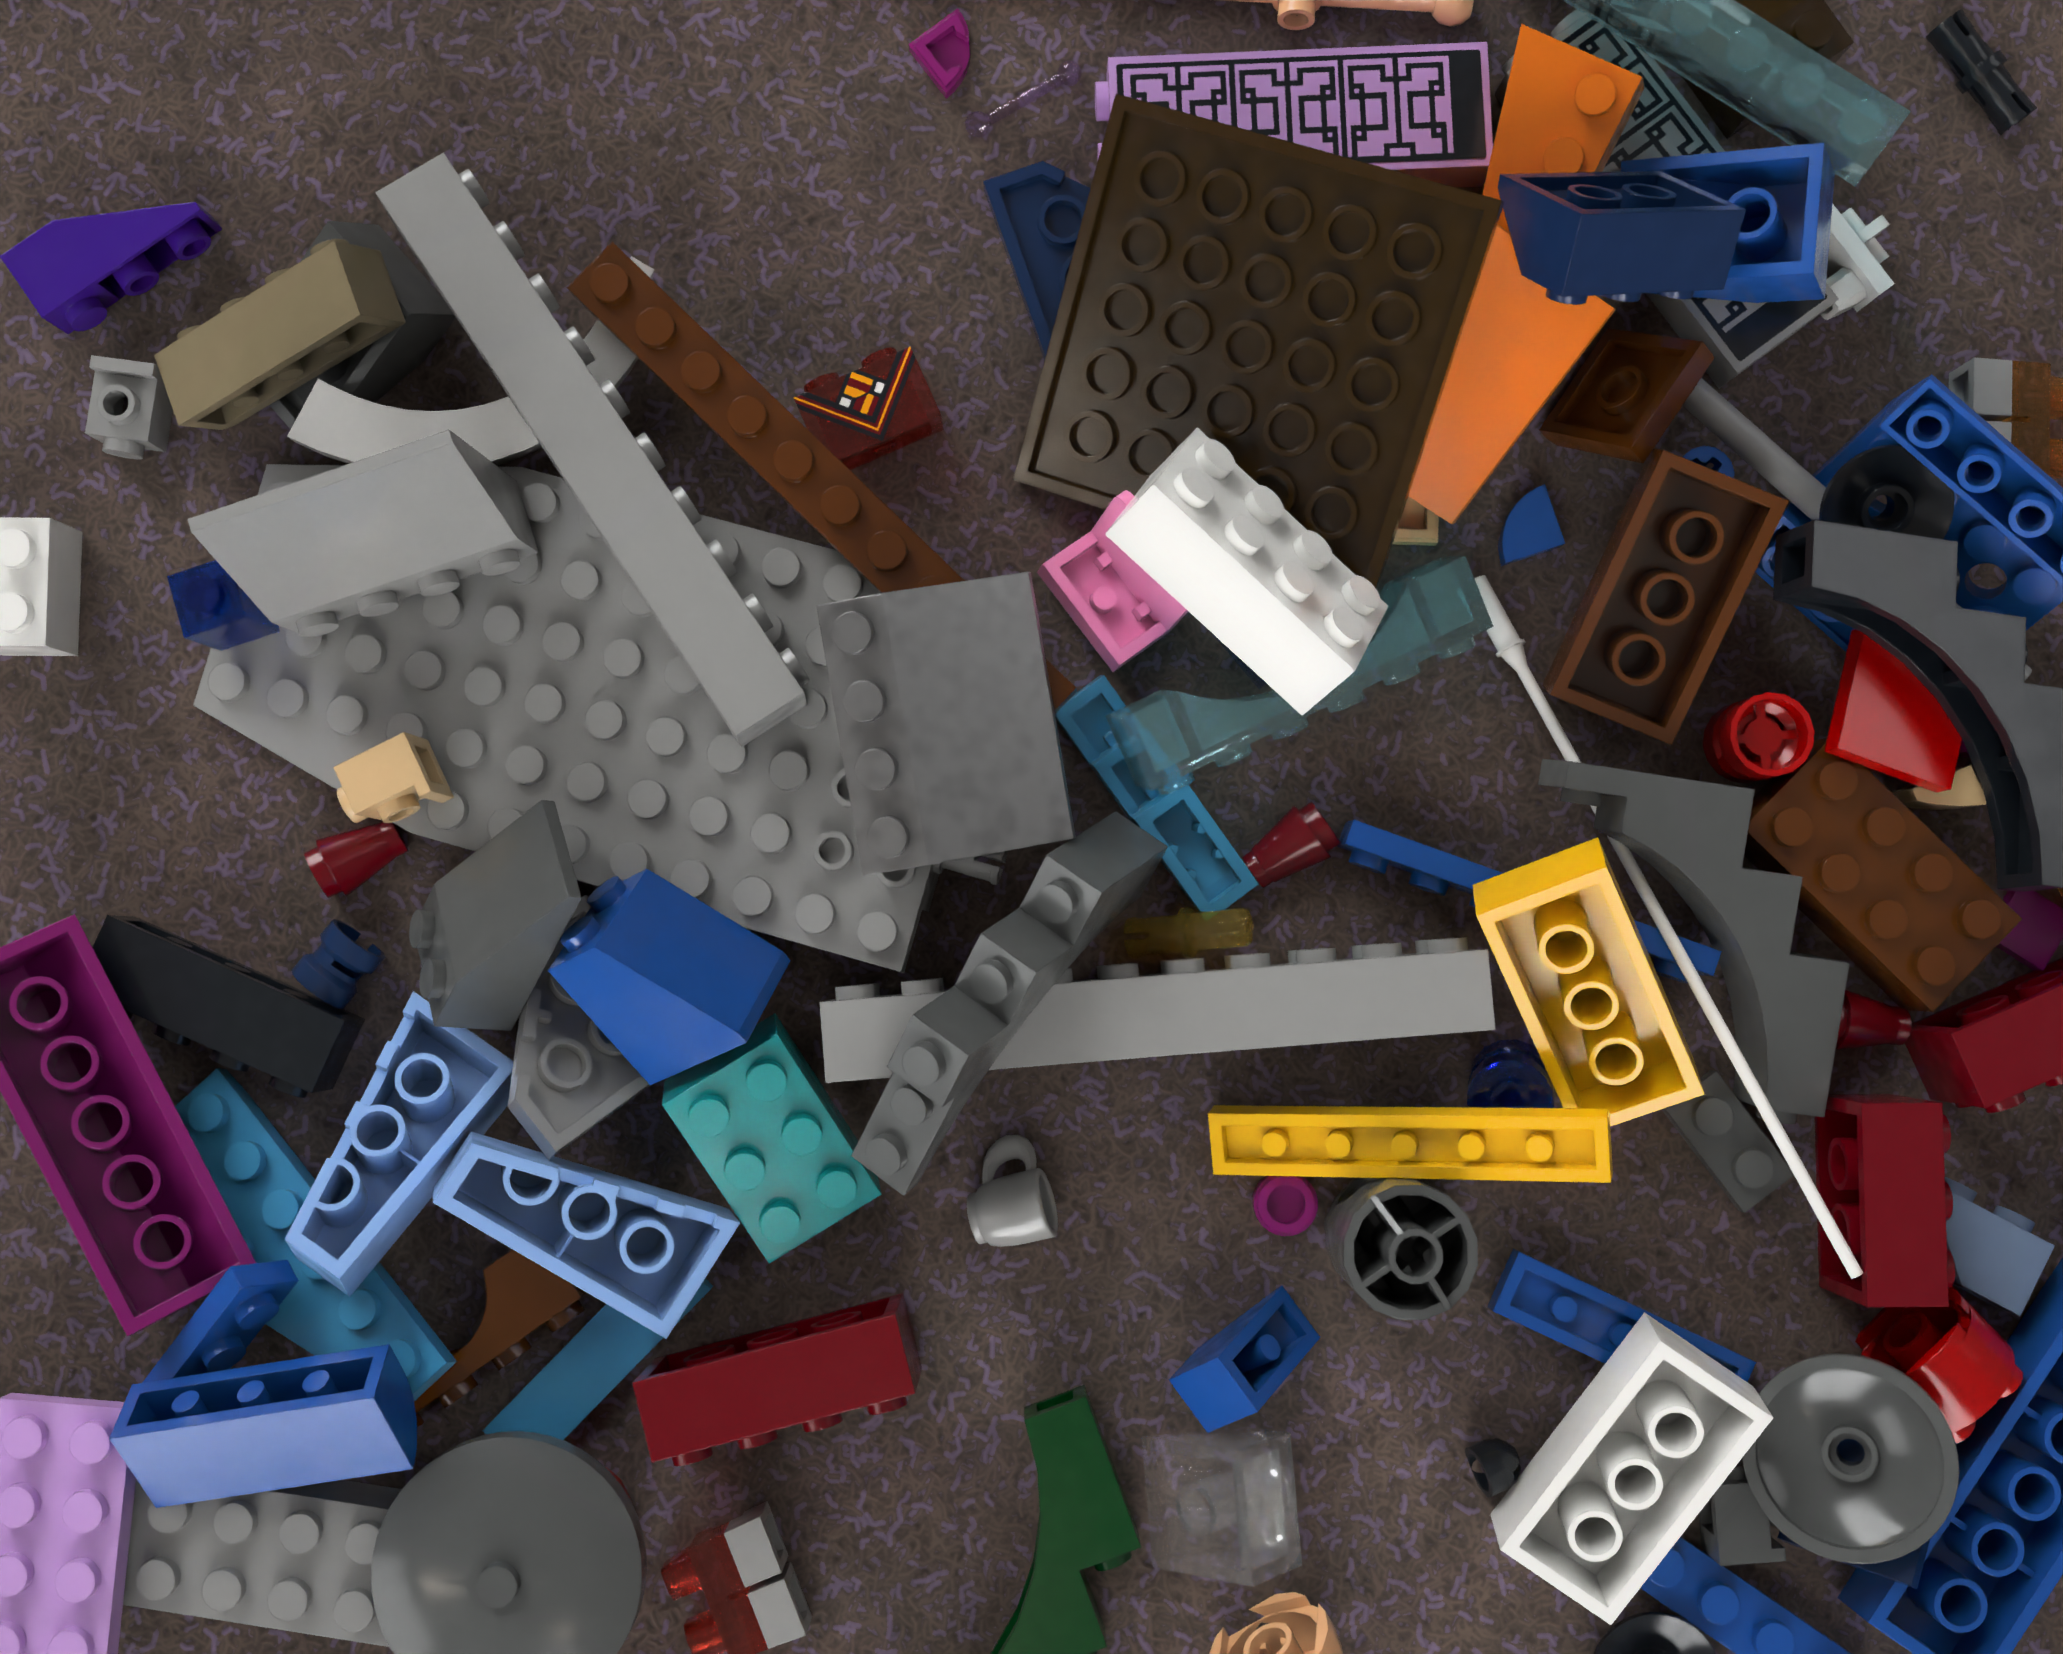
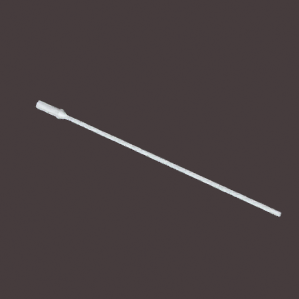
(1511, 649)

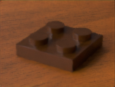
(1627, 394)

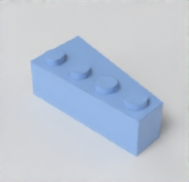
(397, 1143)
(593, 1228)

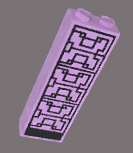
(1382, 105)

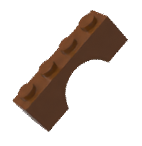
(517, 1302)

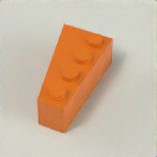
(1559, 111)

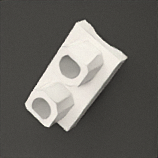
(1855, 262)

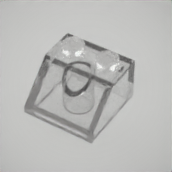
(1223, 1504)

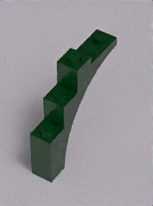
(1079, 1526)

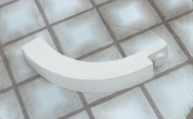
(357, 428)

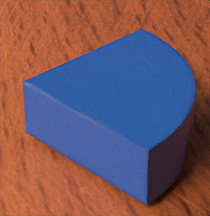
(1529, 528)

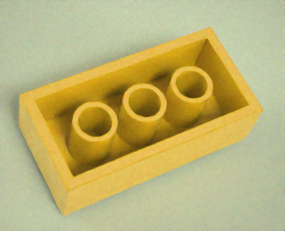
(1586, 984)

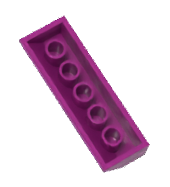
(108, 1131)

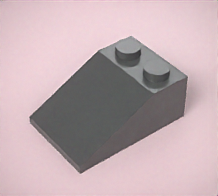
(391, 358)
(496, 923)

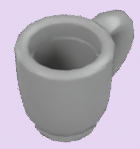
(1015, 1206)

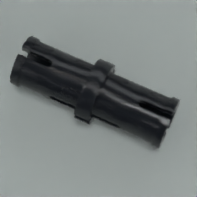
(1981, 72)

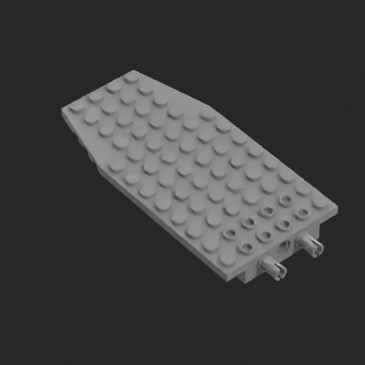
(579, 699)

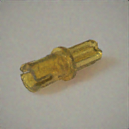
(1189, 932)

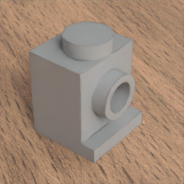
(148, 411)

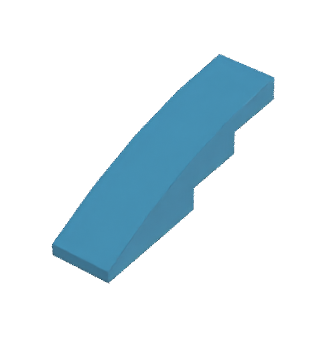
(1197, 849)

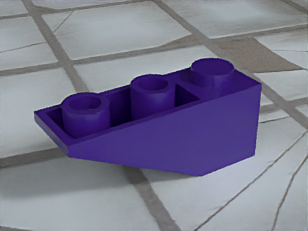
(92, 261)

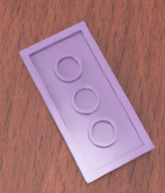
(62, 1525)

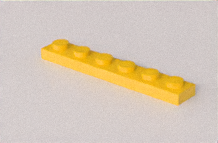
(1413, 1142)

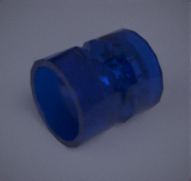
(1509, 1077)

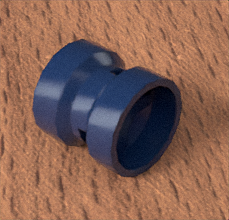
(337, 965)

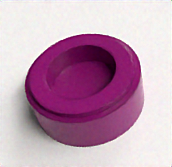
(1285, 1204)

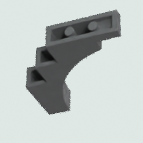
(1696, 838)

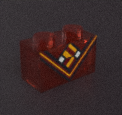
(871, 408)

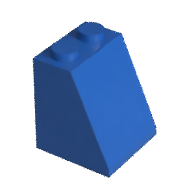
(666, 974)

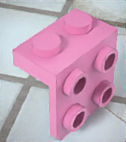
(1110, 594)

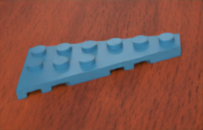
(264, 1192)

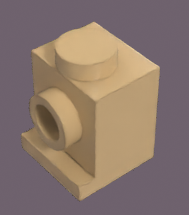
(391, 780)

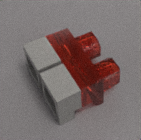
(746, 1584)

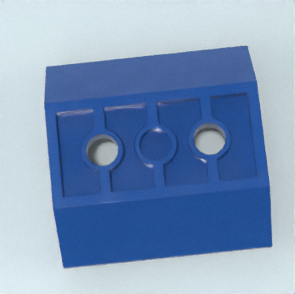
(2002, 503)

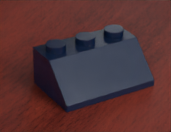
(1618, 234)

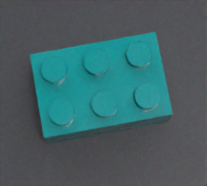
(770, 1139)

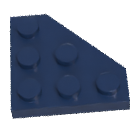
(1039, 226)

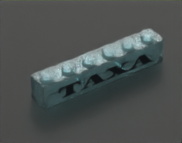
(1760, 74)

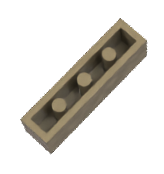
(279, 335)

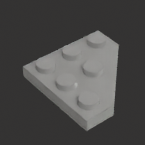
(565, 1066)

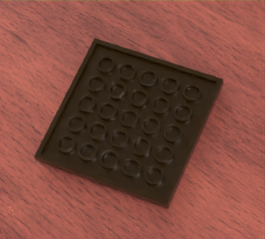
(1269, 304)

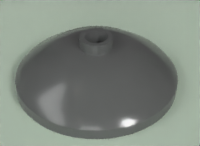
(1862, 1507)

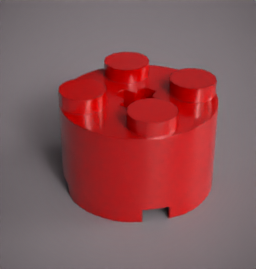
(1948, 1354)

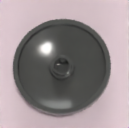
(509, 1553)

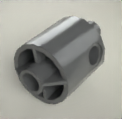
(1401, 1246)

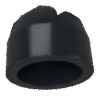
(1499, 1463)

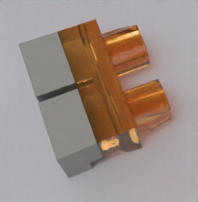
(2018, 403)

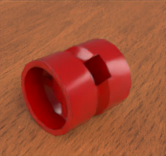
(1772, 735)

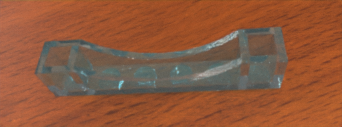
(1178, 732)

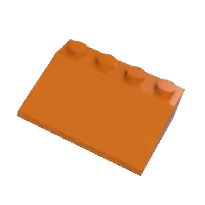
(1501, 376)

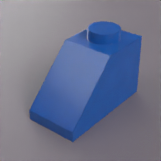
(1245, 1361)

